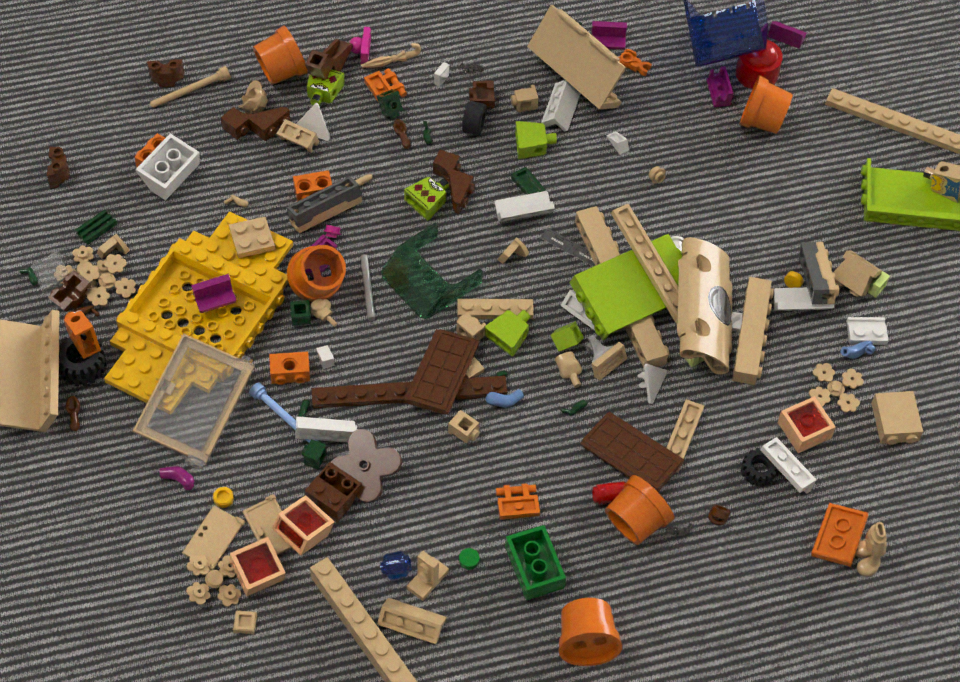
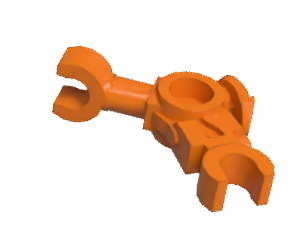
(630, 61)

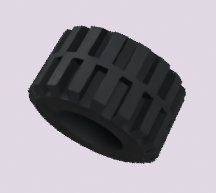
(80, 372)

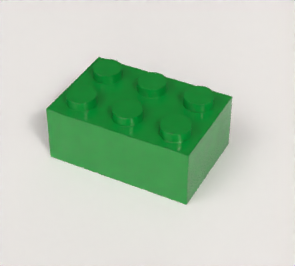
(535, 562)

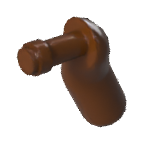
(87, 309)

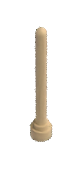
(221, 74)

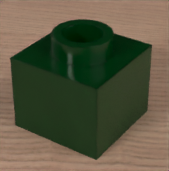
(300, 312)
(314, 454)

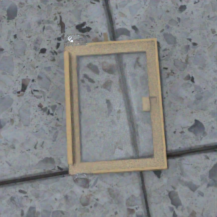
(194, 399)

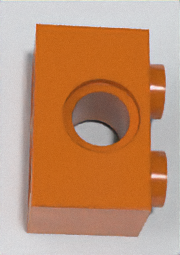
(282, 361)

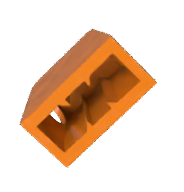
(77, 325)

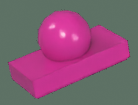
(362, 45)

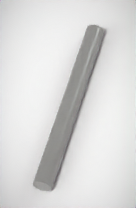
(367, 287)

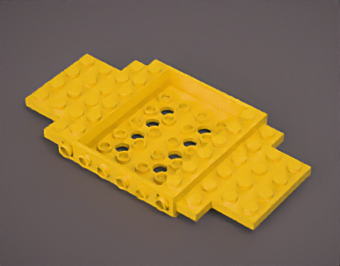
(151, 340)

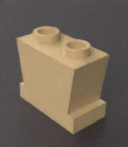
(856, 273)

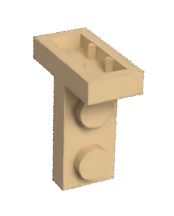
(428, 576)

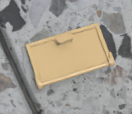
(261, 521)
(216, 538)

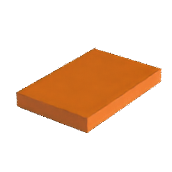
(840, 534)

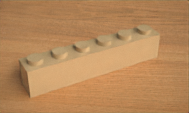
(752, 331)

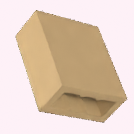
(897, 417)

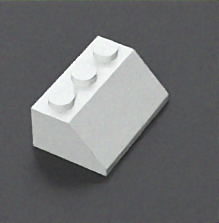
(168, 166)

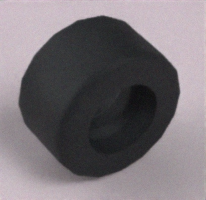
(474, 118)

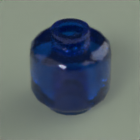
(396, 565)

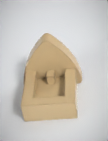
(114, 242)
(516, 247)

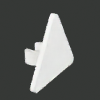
(314, 121)
(653, 380)

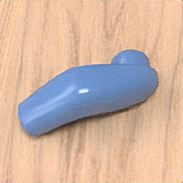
(857, 350)
(504, 400)

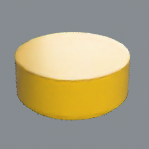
(793, 280)
(223, 497)

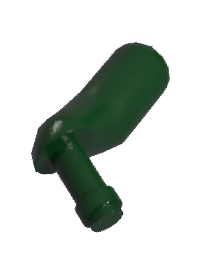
(426, 133)
(32, 277)
(577, 406)
(304, 407)

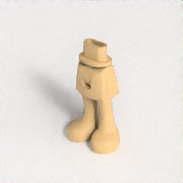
(871, 550)

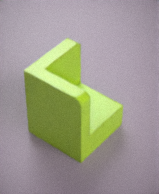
(567, 336)

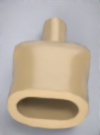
(569, 367)

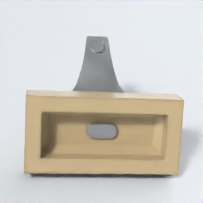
(605, 358)

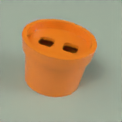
(280, 56)
(766, 106)
(313, 258)
(638, 510)
(588, 633)

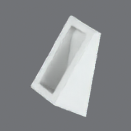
(619, 142)
(325, 356)

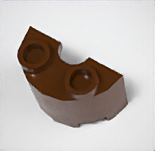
(166, 74)
(483, 93)
(59, 168)
(71, 293)

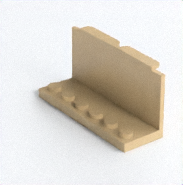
(578, 58)
(29, 373)

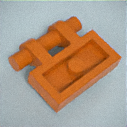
(379, 84)
(517, 506)

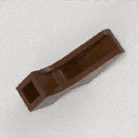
(333, 57)
(263, 124)
(461, 184)

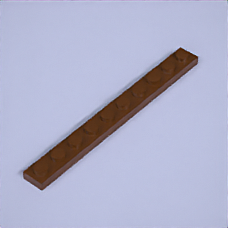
(395, 392)

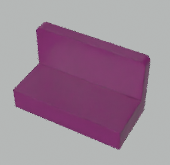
(610, 34)
(786, 34)
(213, 293)

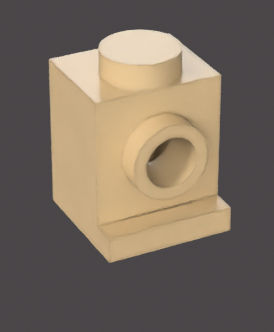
(525, 99)
(470, 327)
(461, 423)

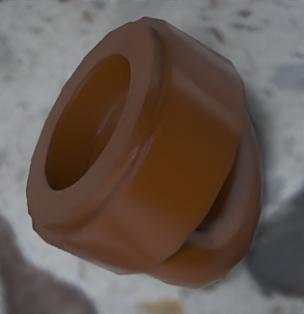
(720, 512)

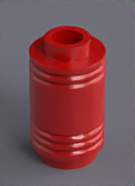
(606, 492)

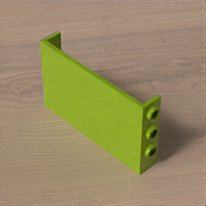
(905, 200)
(620, 289)

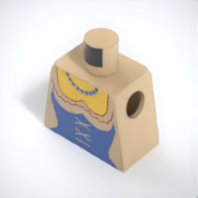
(945, 180)

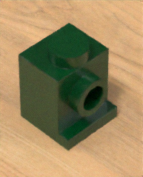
(386, 99)

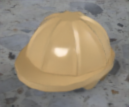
(255, 98)

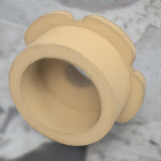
(657, 174)

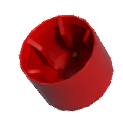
(762, 63)

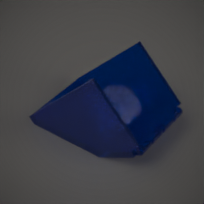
(727, 33)

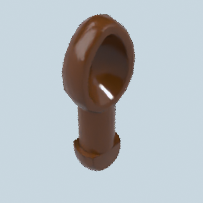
(401, 129)
(73, 408)

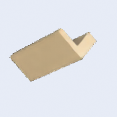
(411, 620)

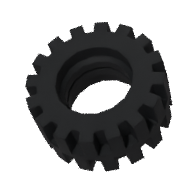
(753, 475)

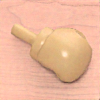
(321, 310)

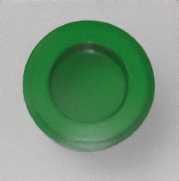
(469, 558)

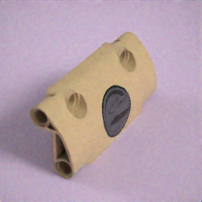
(705, 304)

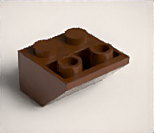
(333, 491)

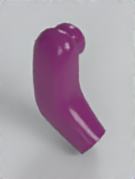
(179, 474)

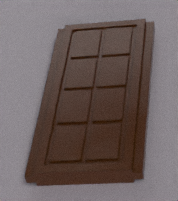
(441, 371)
(631, 451)

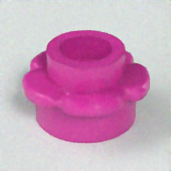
(332, 231)

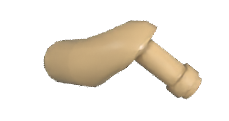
(240, 202)

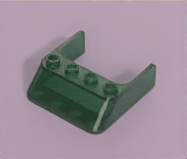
(418, 282)

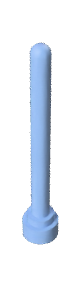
(259, 392)

